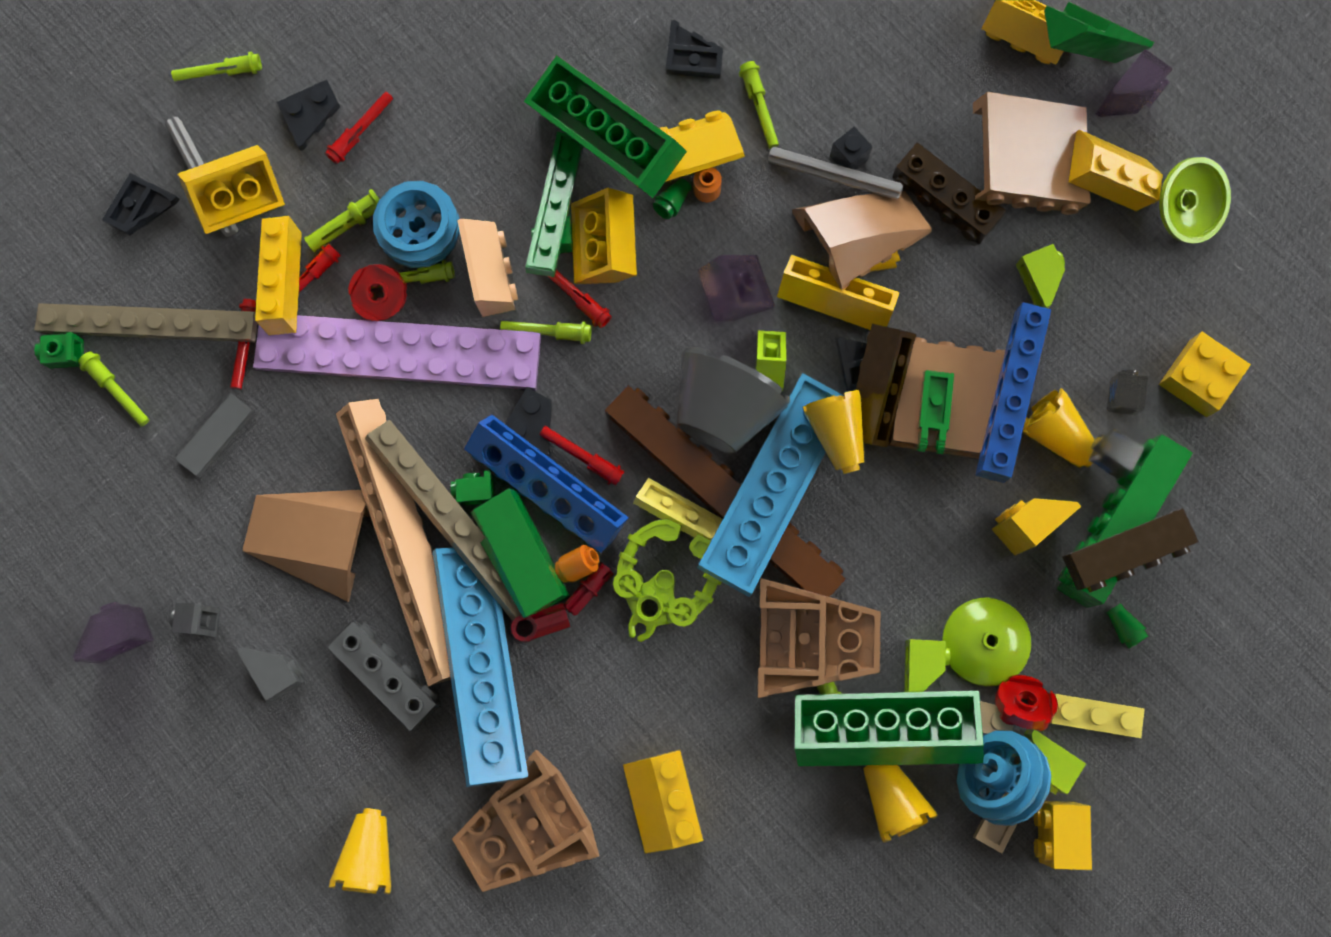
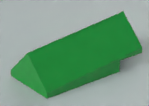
(1091, 35)
(519, 553)

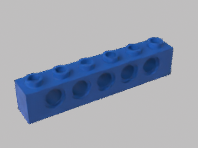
(1013, 393)
(560, 484)

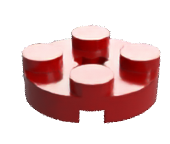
(362, 296)
(1015, 712)

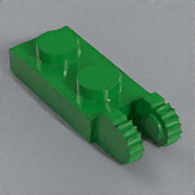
(935, 408)

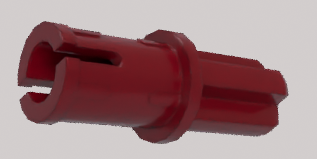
(588, 589)

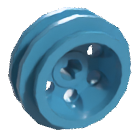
(430, 243)
(1002, 777)

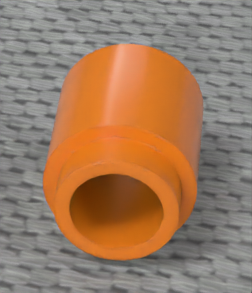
(707, 184)
(577, 564)

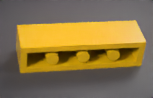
(278, 276)
(816, 289)

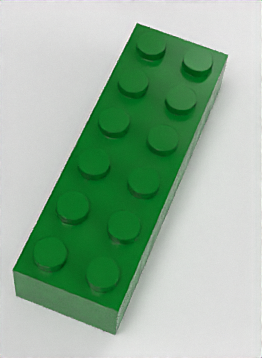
(605, 126)
(1132, 504)
(889, 728)

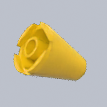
(1060, 428)
(839, 429)
(896, 801)
(365, 856)

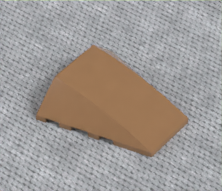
(862, 231)
(309, 536)
(813, 639)
(526, 829)

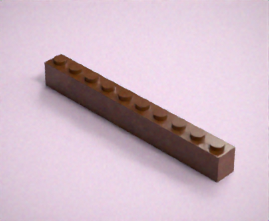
(715, 486)

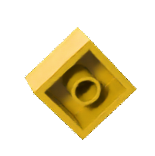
(1204, 374)
(1064, 835)

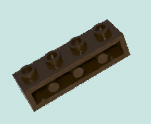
(947, 193)
(882, 380)
(1131, 549)

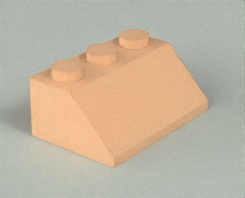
(487, 266)

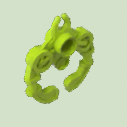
(660, 588)

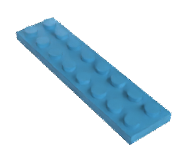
(768, 494)
(479, 675)

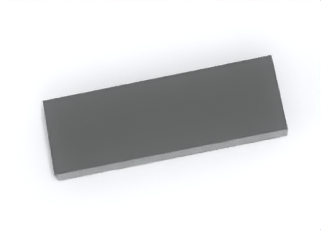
(215, 435)

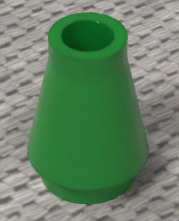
(670, 200)
(1127, 626)

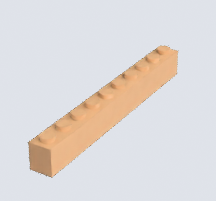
(400, 538)

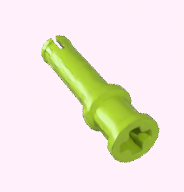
(356, 213)

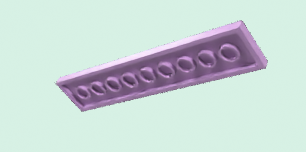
(403, 352)

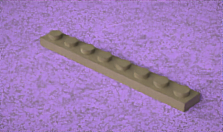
(146, 322)
(440, 508)

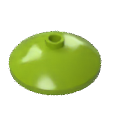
(1195, 200)
(967, 635)

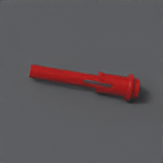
(349, 138)
(318, 265)
(599, 315)
(242, 350)
(595, 463)

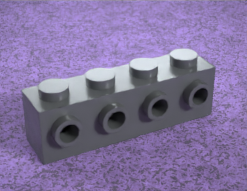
(384, 675)

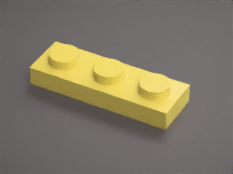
(672, 506)
(1099, 716)

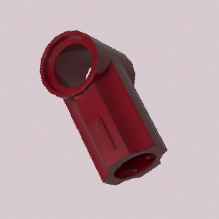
(544, 623)

